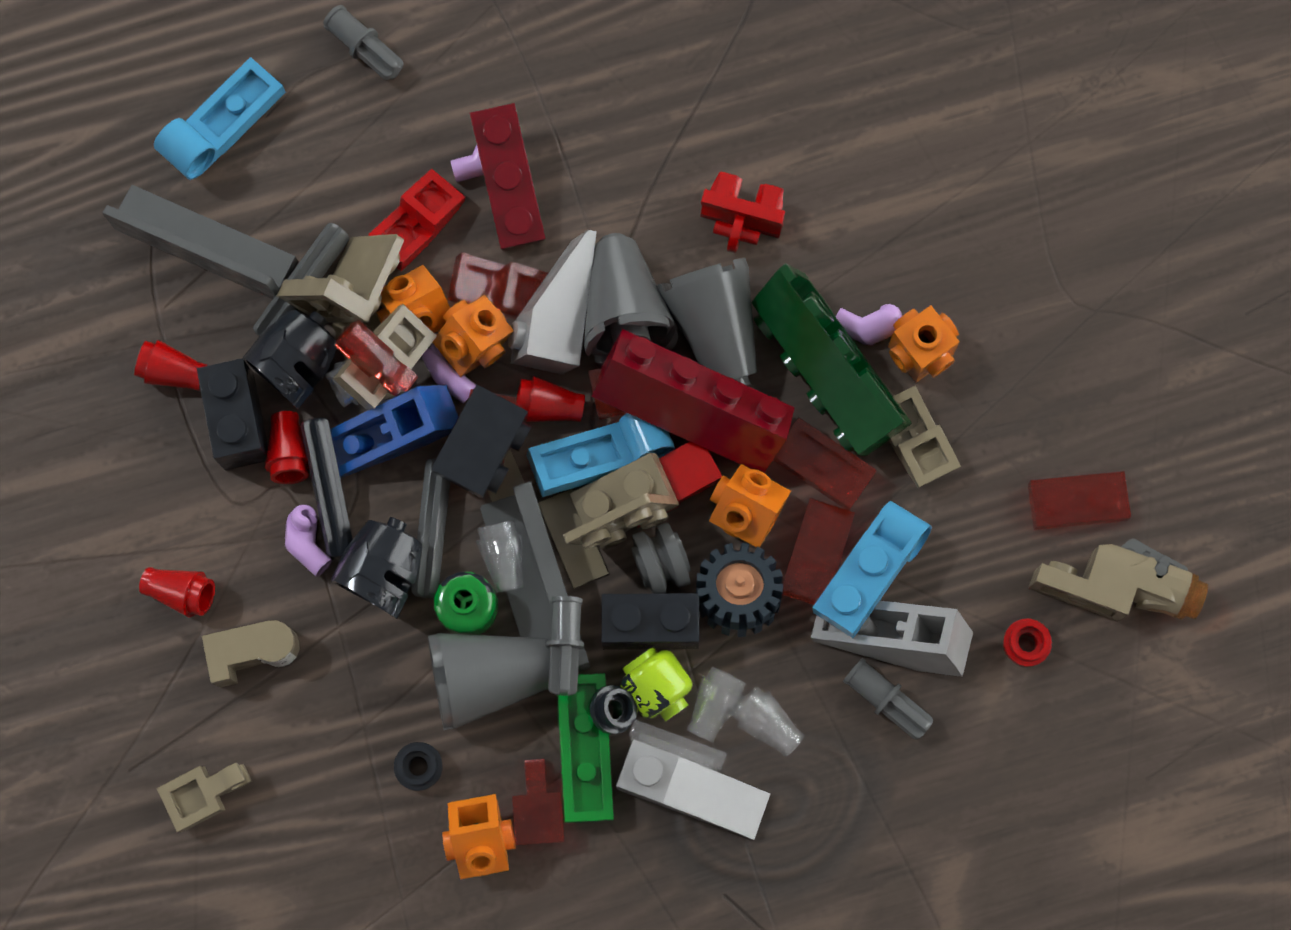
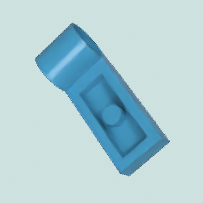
(219, 121)
(595, 453)
(871, 568)

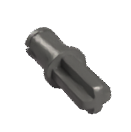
(363, 43)
(564, 645)
(888, 699)

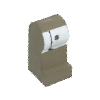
(248, 647)

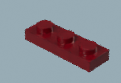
(507, 176)

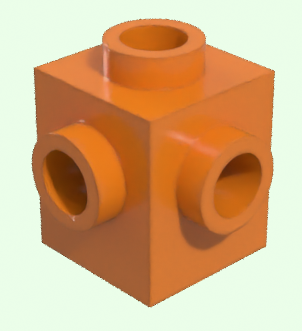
(419, 294)
(472, 335)
(918, 357)
(748, 504)
(482, 846)

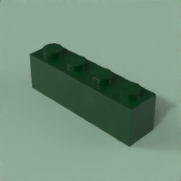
(829, 362)

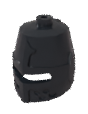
(293, 354)
(380, 565)

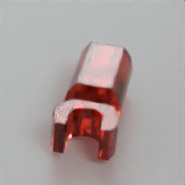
(374, 358)

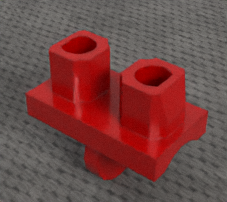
(739, 217)

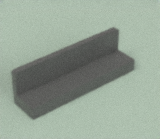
(202, 241)
(540, 569)

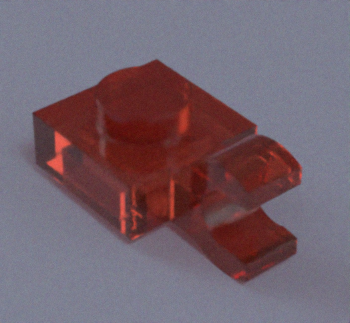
(539, 813)

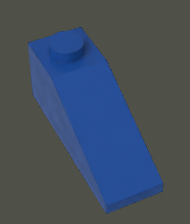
(394, 428)

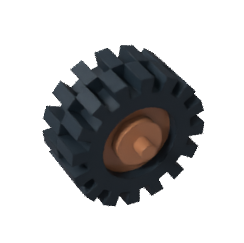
(739, 589)

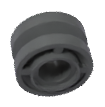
(661, 559)

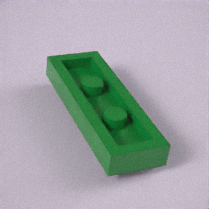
(584, 756)

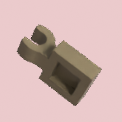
(197, 795)

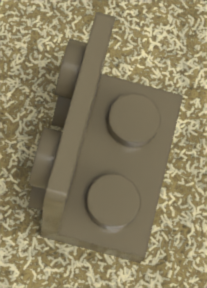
(354, 287)
(620, 502)

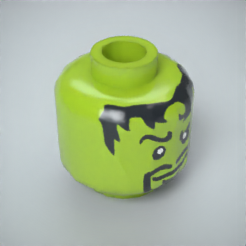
(657, 684)

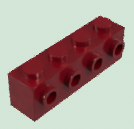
(693, 401)

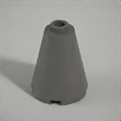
(624, 298)
(716, 317)
(485, 673)

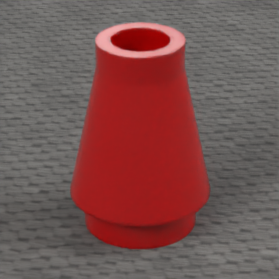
(167, 366)
(548, 401)
(286, 449)
(181, 590)

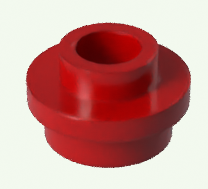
(1040, 635)

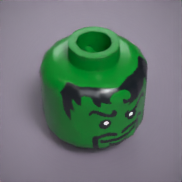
(463, 620)

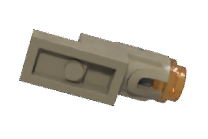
(1123, 576)

